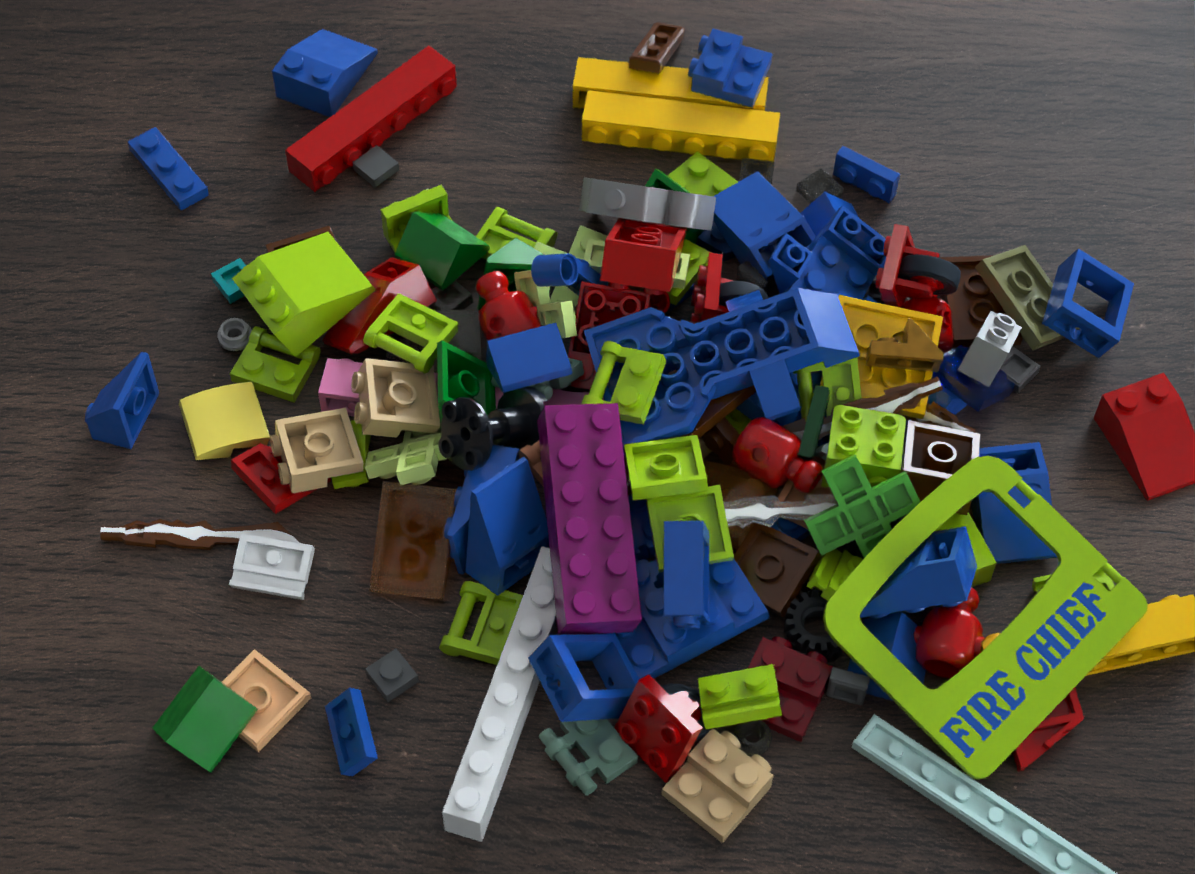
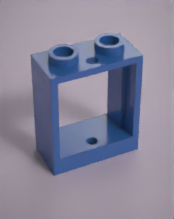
(1065, 315)
(686, 573)
(573, 699)

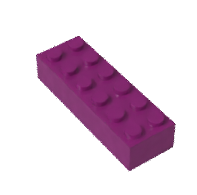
(588, 519)

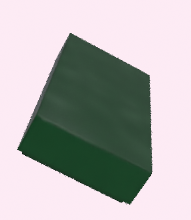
(814, 422)

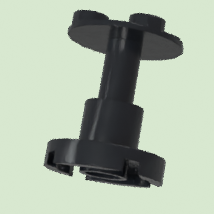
(470, 433)

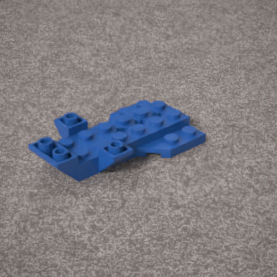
(837, 262)
(747, 347)
(657, 643)

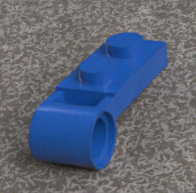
(563, 271)

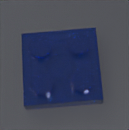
(968, 389)

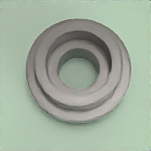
(234, 327)

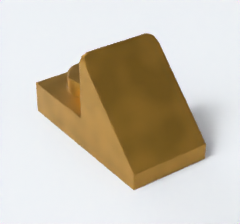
(915, 352)

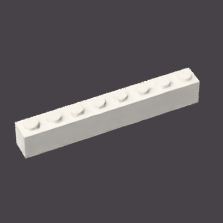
(503, 710)

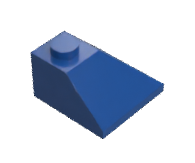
(124, 404)

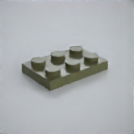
(1022, 292)

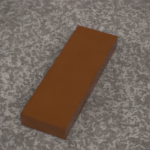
(656, 48)

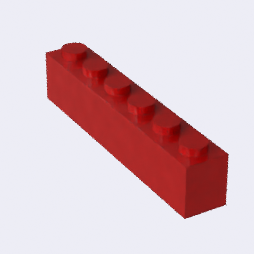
(371, 118)

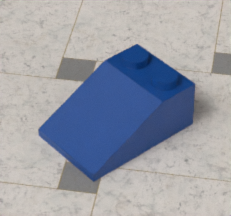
(321, 71)

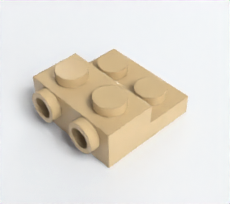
(395, 398)
(315, 449)
(719, 784)

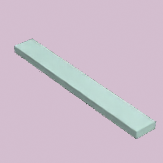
(972, 802)

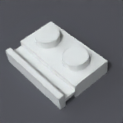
(272, 566)

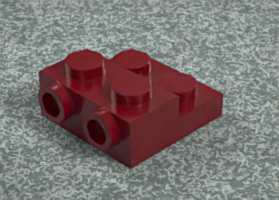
(799, 681)

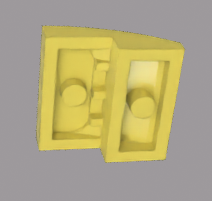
(223, 420)

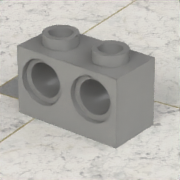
(990, 348)

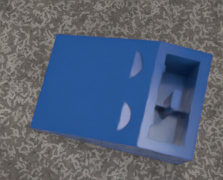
(755, 220)
(457, 527)
(505, 528)
(1000, 528)
(932, 575)

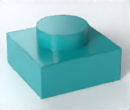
(223, 280)

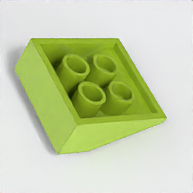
(303, 289)

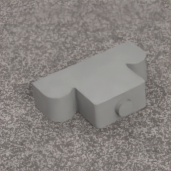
(647, 204)

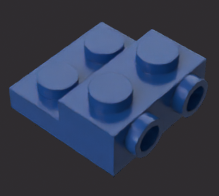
(729, 68)

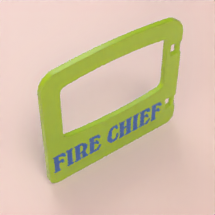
(1030, 664)

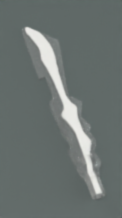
(768, 509)

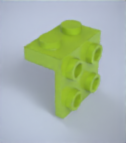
(397, 215)
(869, 435)

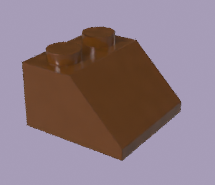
(935, 454)

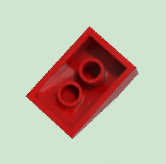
(642, 255)
(1150, 434)

